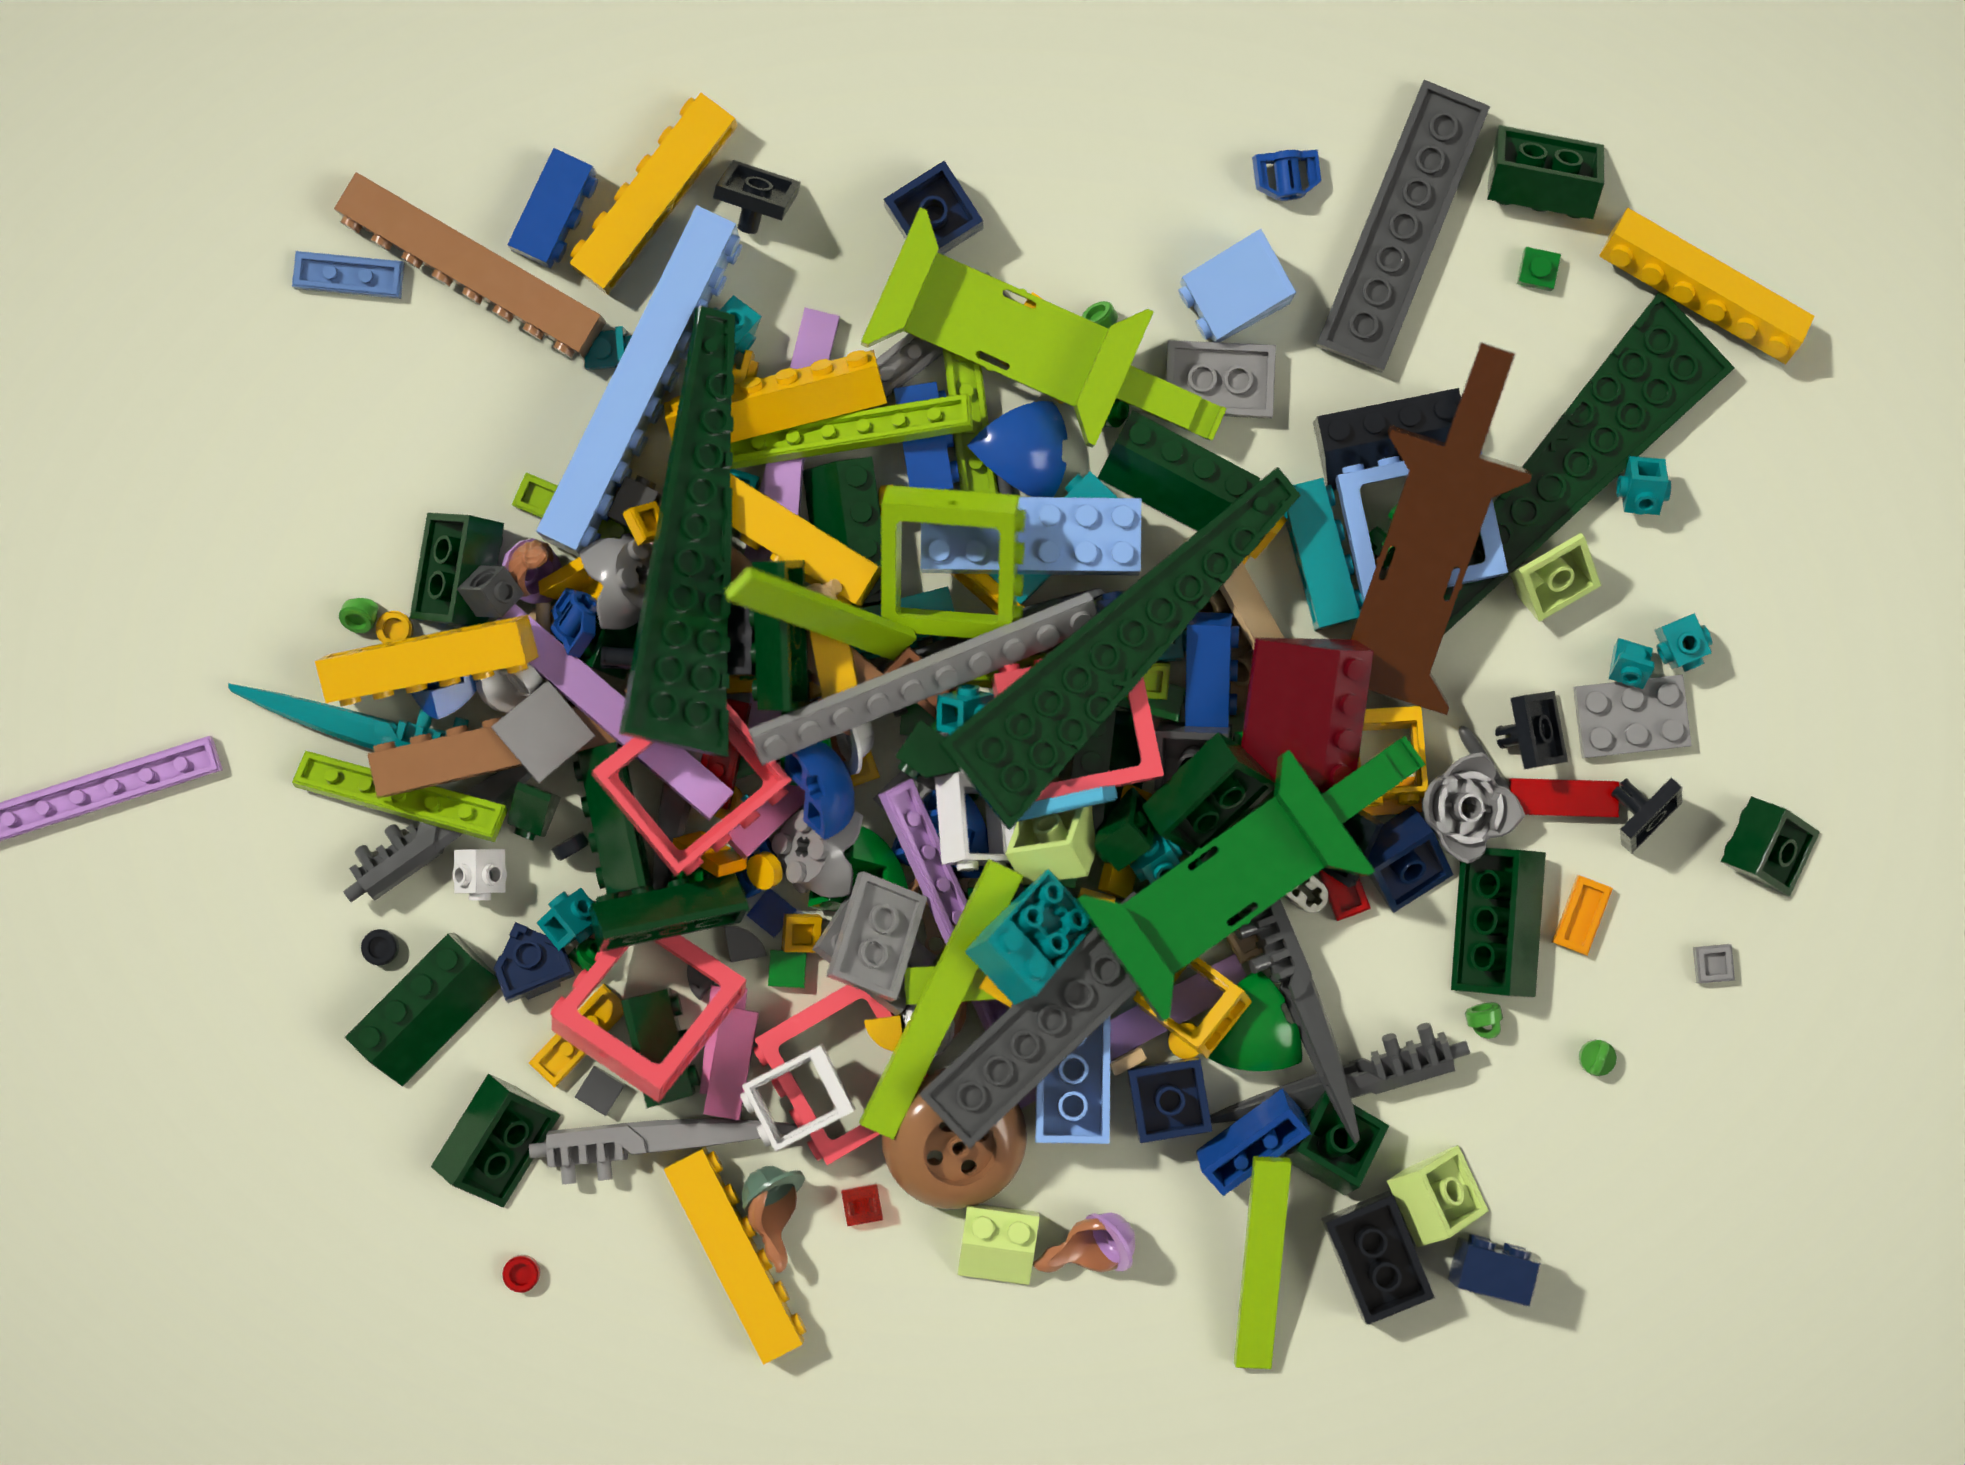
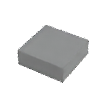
(1713, 963)

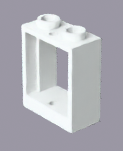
(953, 826)
(754, 1103)

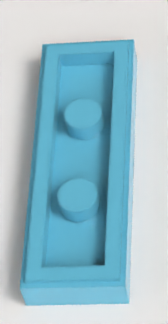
(1070, 802)

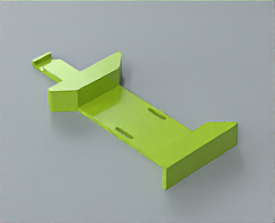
(1042, 344)

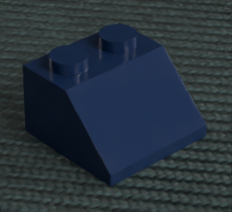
(1407, 860)

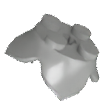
(623, 572)
(1490, 811)
(816, 862)

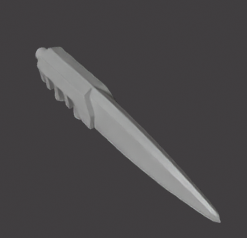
(614, 1141)

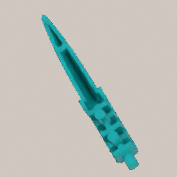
(342, 722)

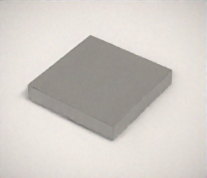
(543, 731)

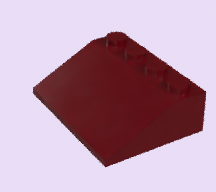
(1308, 701)

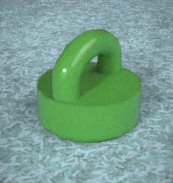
(1102, 314)
(358, 614)
(1485, 1015)
(1597, 1057)

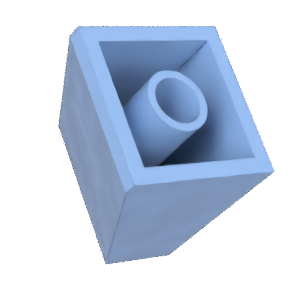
(1237, 288)

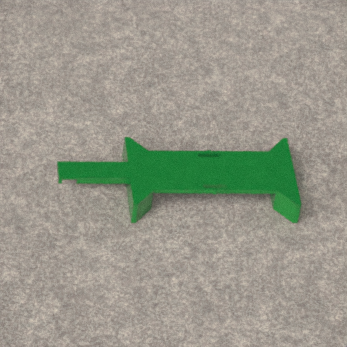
(1255, 863)

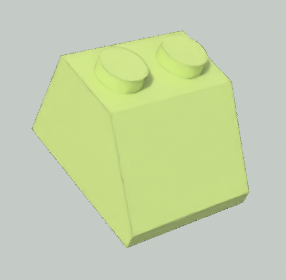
(1556, 578)
(1054, 842)
(1437, 1196)
(998, 1243)

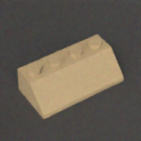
(1254, 620)

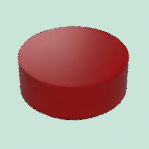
(521, 1273)

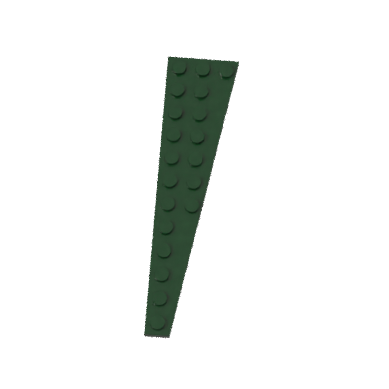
(1621, 411)
(682, 635)
(1054, 707)

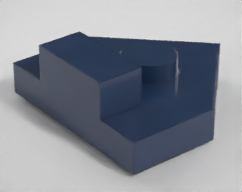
(531, 965)

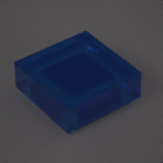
(770, 911)

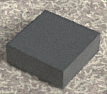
(600, 1090)

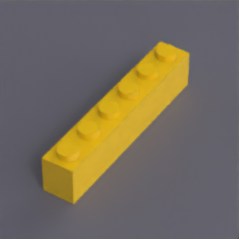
(653, 192)
(1707, 286)
(800, 395)
(793, 538)
(427, 659)
(735, 1255)

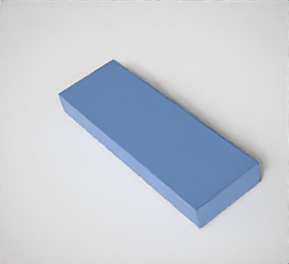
(348, 274)

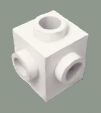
(479, 872)

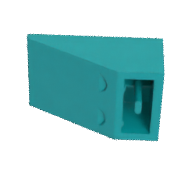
(1030, 938)

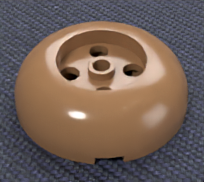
(943, 1181)

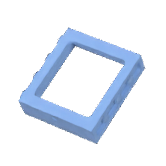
(1358, 535)

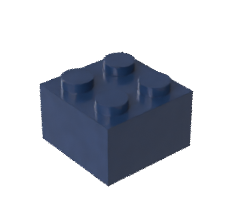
(946, 203)
(1169, 1099)
(1494, 1271)

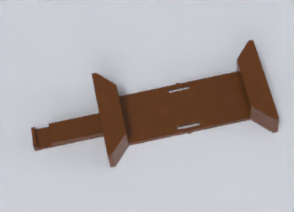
(1432, 534)

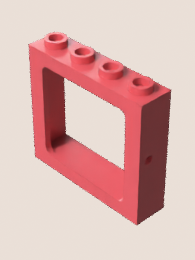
(1150, 765)
(773, 790)
(619, 1058)
(802, 1113)

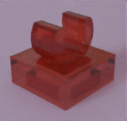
(862, 1204)

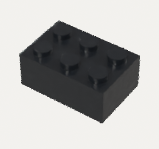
(1377, 1258)

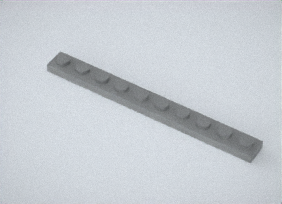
(920, 679)

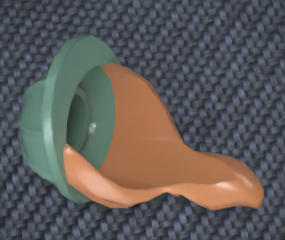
(769, 1202)

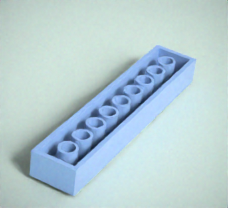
(640, 382)

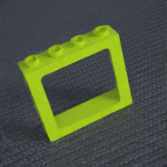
(960, 509)

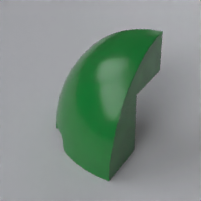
(866, 855)
(1262, 1034)

